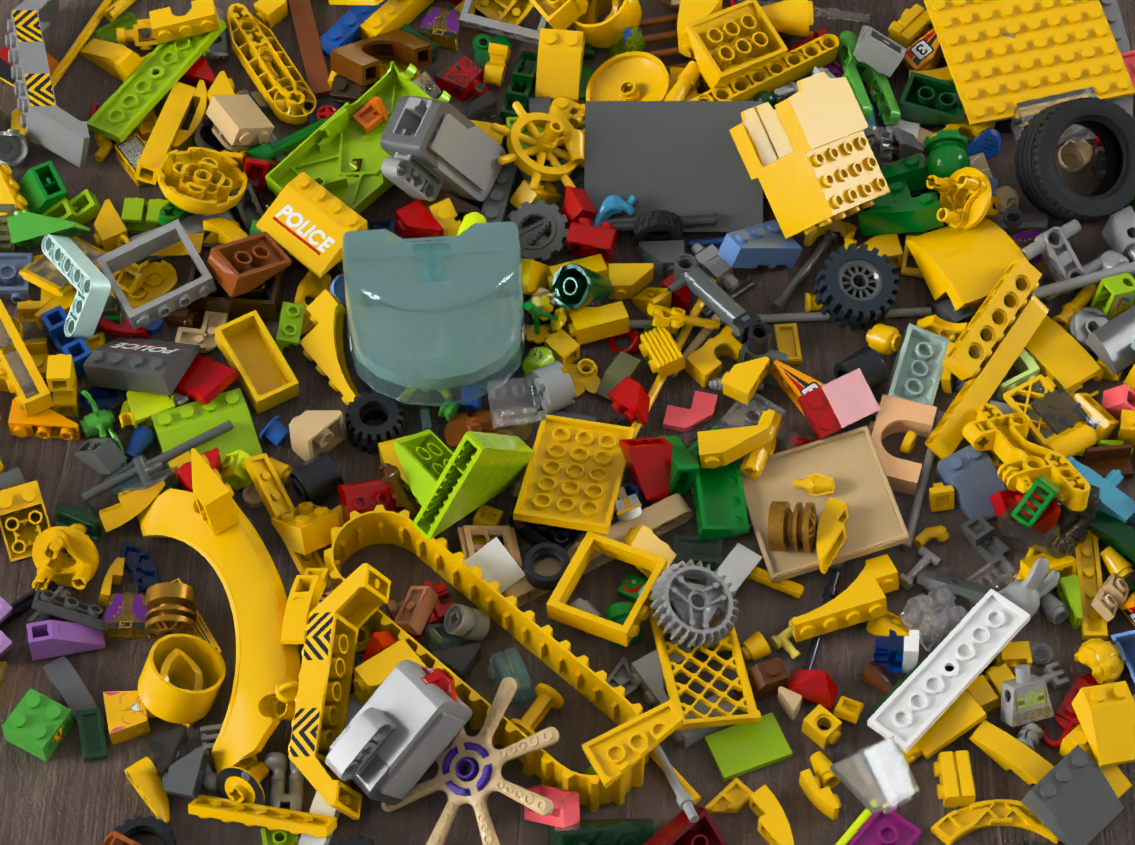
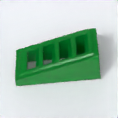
(1046, 484)

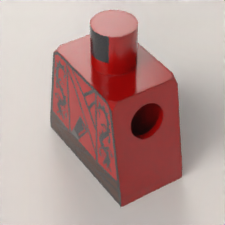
(461, 77)

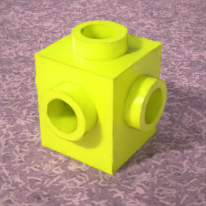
(234, 471)

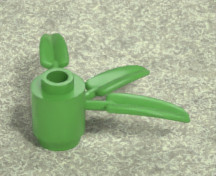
(99, 422)

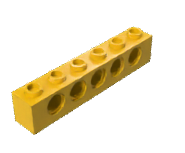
(958, 357)

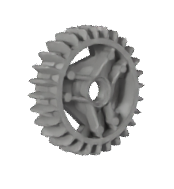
(693, 621)

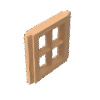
(508, 533)

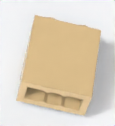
(238, 122)

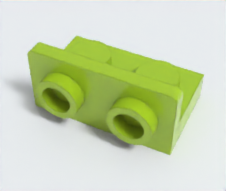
(289, 325)

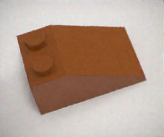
(246, 263)

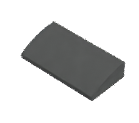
(1113, 341)

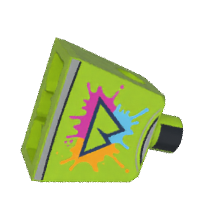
(1115, 295)

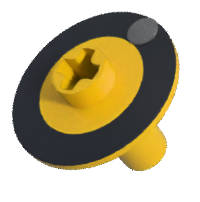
(241, 784)

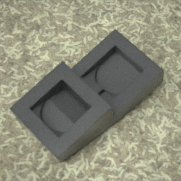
(982, 538)

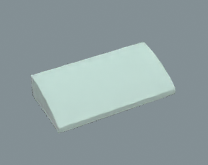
(917, 366)

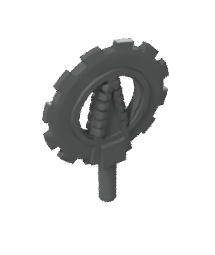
(530, 235)

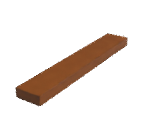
(310, 47)

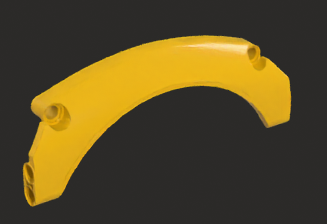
(258, 615)

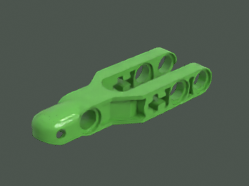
(877, 83)

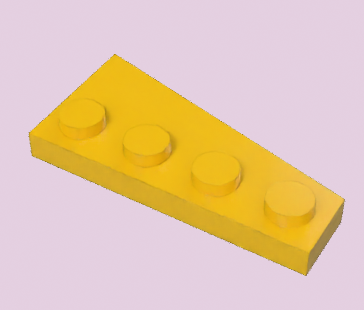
(628, 743)

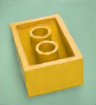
(559, 63)
(1108, 722)

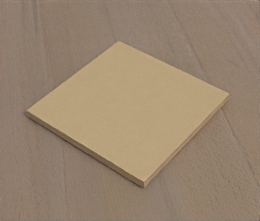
(859, 481)

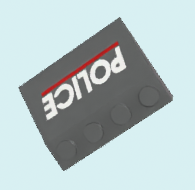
(140, 364)

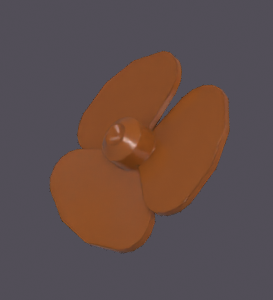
(461, 423)

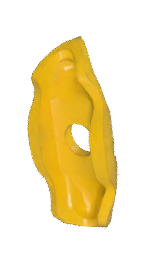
(312, 287)

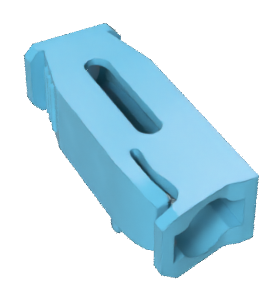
(1112, 499)

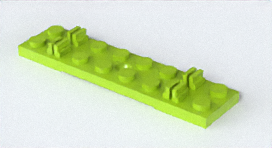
(149, 84)

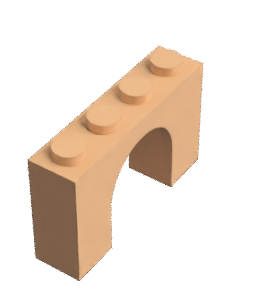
(895, 417)

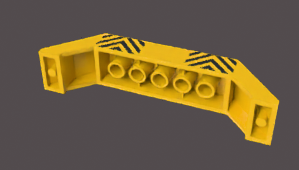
(327, 681)

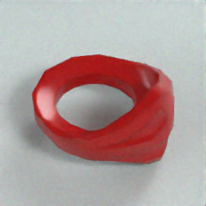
(633, 348)

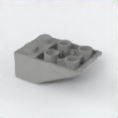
(878, 51)

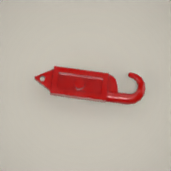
(1065, 715)

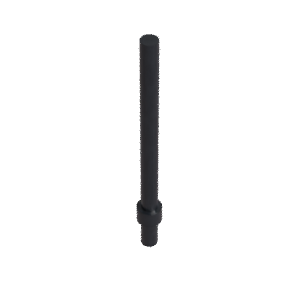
(829, 593)

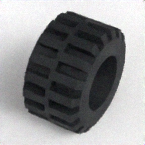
(373, 407)

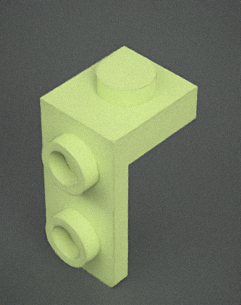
(1028, 369)

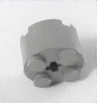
(552, 388)

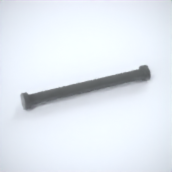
(778, 305)

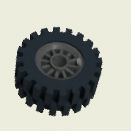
(837, 281)

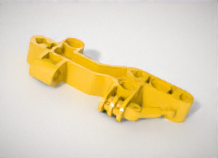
(1024, 459)

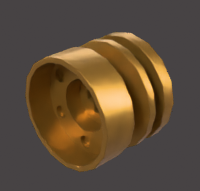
(790, 526)
(170, 609)

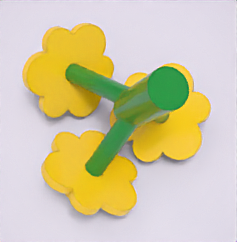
(541, 308)

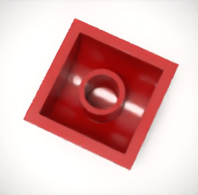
(590, 240)
(364, 497)

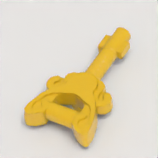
(676, 318)

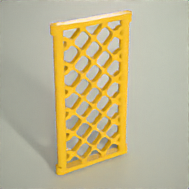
(727, 718)

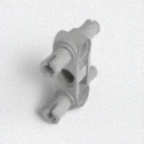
(1059, 255)

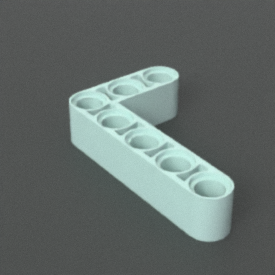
(89, 281)

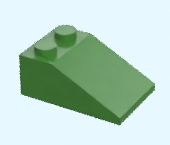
(30, 228)

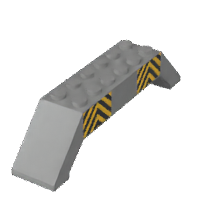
(40, 115)

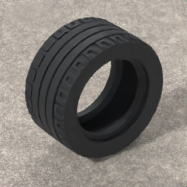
(1037, 165)

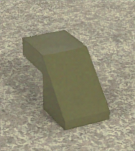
(622, 366)

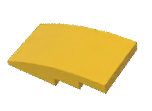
(1061, 356)

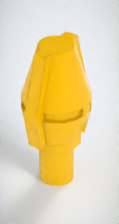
(816, 484)

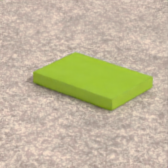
(748, 747)

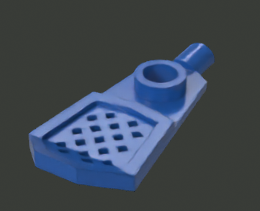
(987, 140)

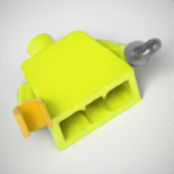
(141, 405)

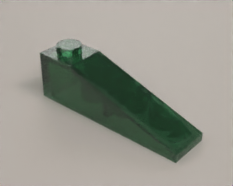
(603, 832)

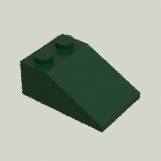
(930, 101)

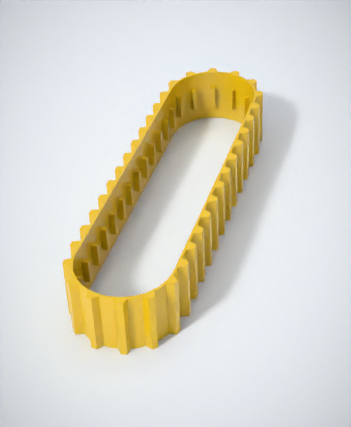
(397, 529)

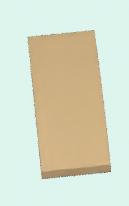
(1110, 596)

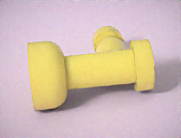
(782, 640)

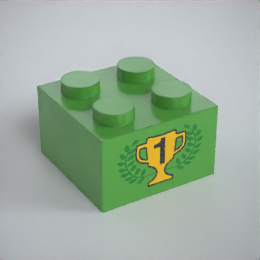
(38, 725)

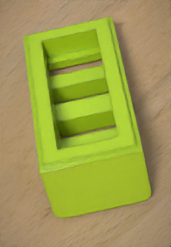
(1069, 594)

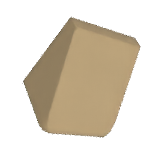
(789, 701)

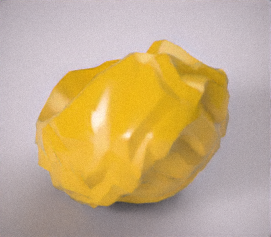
(1102, 658)

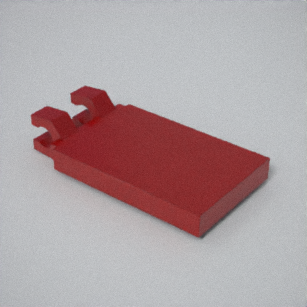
(205, 379)

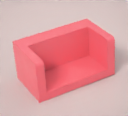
(565, 811)

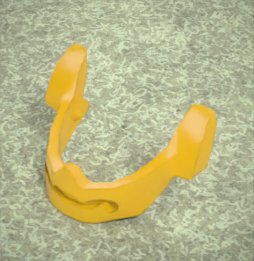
(846, 229)

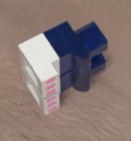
(897, 652)

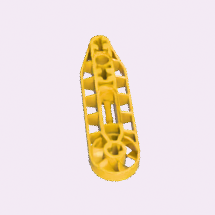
(255, 41)

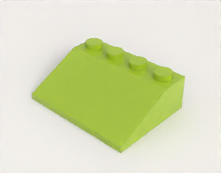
(192, 419)

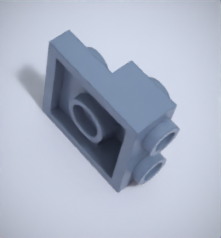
(12, 284)

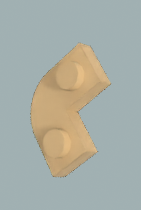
(206, 335)

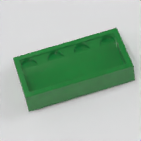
(719, 501)

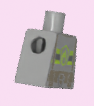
(1024, 698)

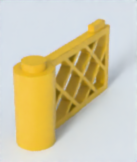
(1067, 442)

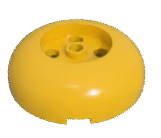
(201, 180)

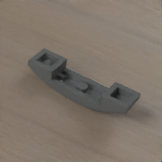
(70, 686)

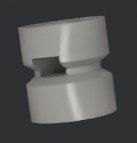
(466, 622)

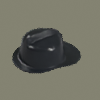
(205, 138)

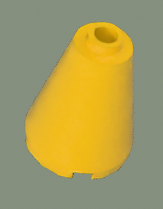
(791, 16)

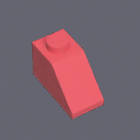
(1117, 399)

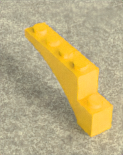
(326, 344)
(858, 603)

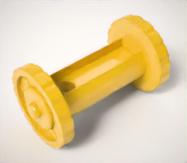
(546, 699)

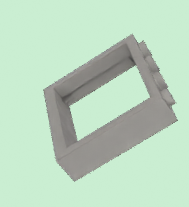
(500, 28)
(142, 248)

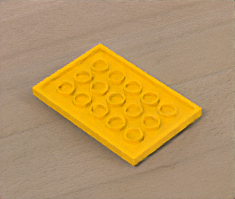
(573, 474)

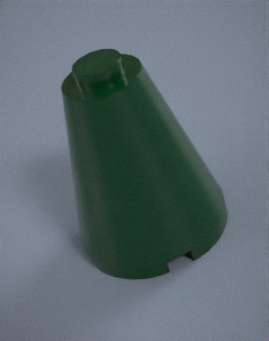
(579, 286)

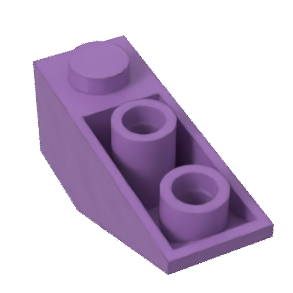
(62, 638)

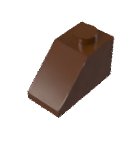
(766, 679)

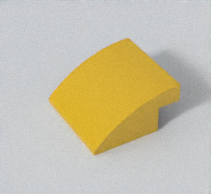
(964, 261)

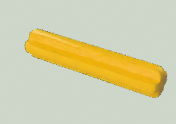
(786, 586)

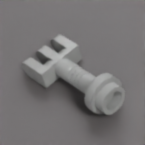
(1053, 677)

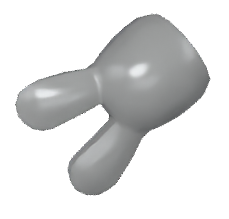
(1028, 592)

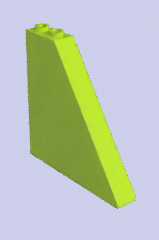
(475, 474)

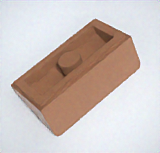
(416, 609)

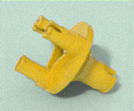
(964, 198)
(65, 557)

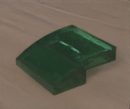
(690, 547)

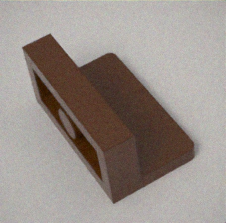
(1106, 458)

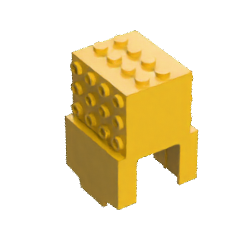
(811, 155)

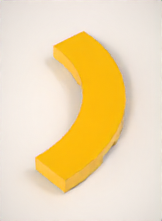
(988, 814)

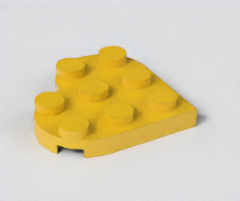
(160, 281)

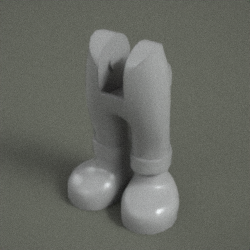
(278, 765)

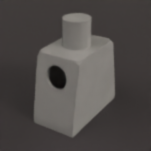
(1120, 232)

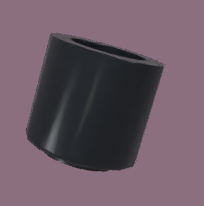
(870, 364)
(316, 479)

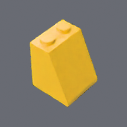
(691, 11)
(375, 670)

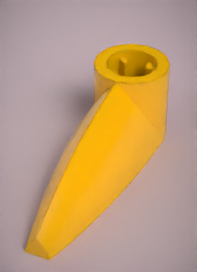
(149, 786)

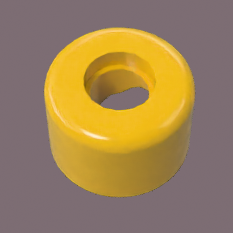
(610, 31)
(185, 662)

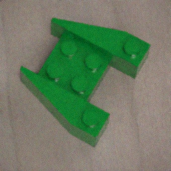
(897, 210)

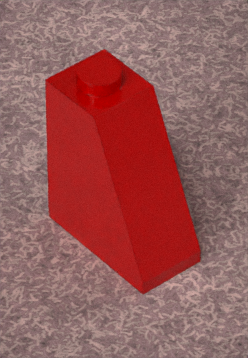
(649, 465)

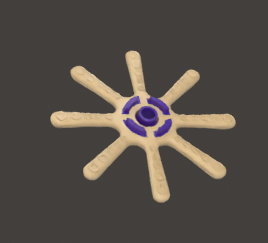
(484, 775)

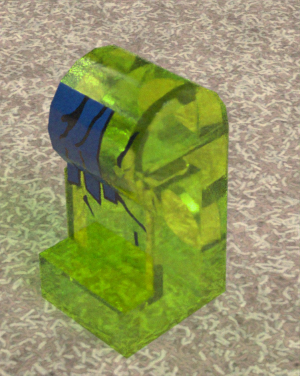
(631, 41)

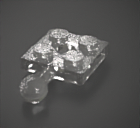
(739, 414)

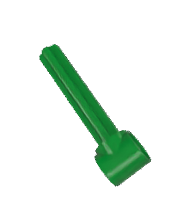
(270, 151)

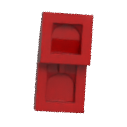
(124, 330)

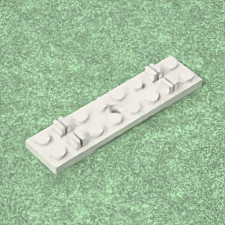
(933, 689)

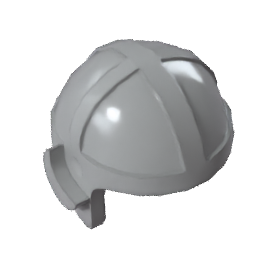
(12, 148)

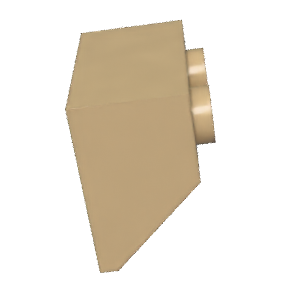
(316, 432)

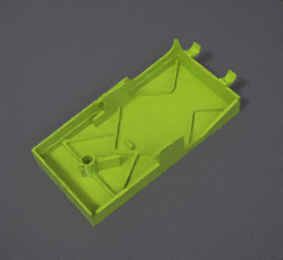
(339, 140)

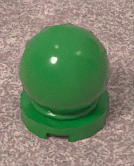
(946, 153)

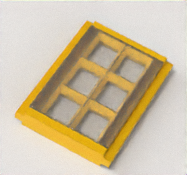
(48, 277)

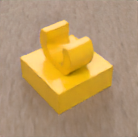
(941, 497)

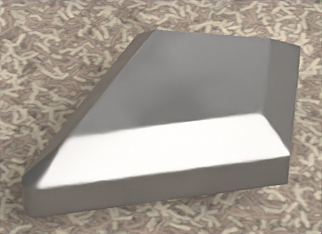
(621, 676)

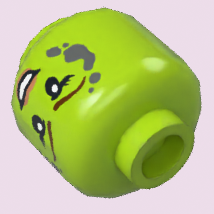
(537, 358)

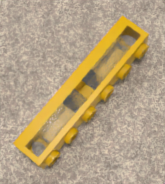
(20, 369)

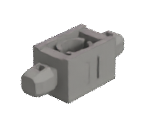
(714, 266)

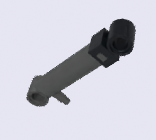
(745, 325)

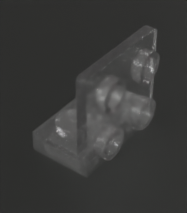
(513, 402)

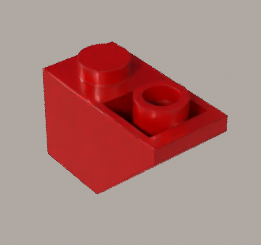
(631, 400)

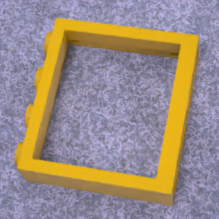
(593, 624)

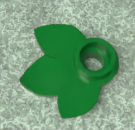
(481, 52)

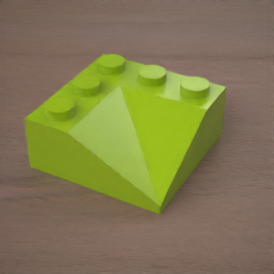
(423, 461)

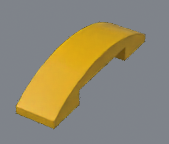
(185, 138)

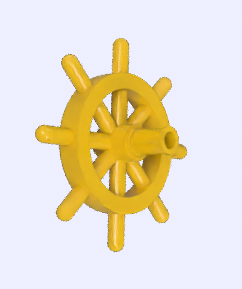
(542, 145)

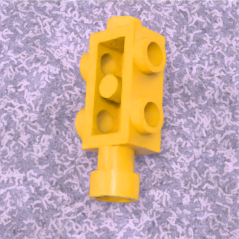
(135, 35)

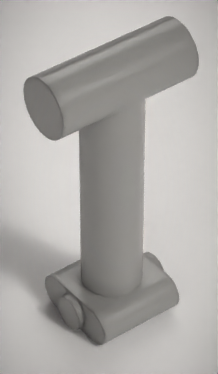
(928, 557)

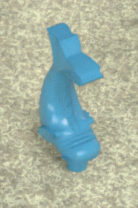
(612, 205)

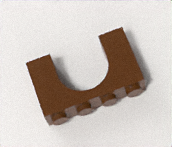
(362, 59)

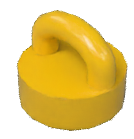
(287, 690)

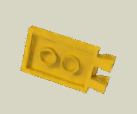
(954, 722)

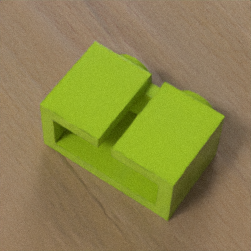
(141, 215)

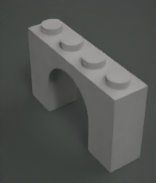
(649, 677)

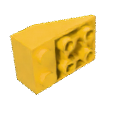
(212, 495)
(22, 519)

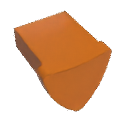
(371, 114)

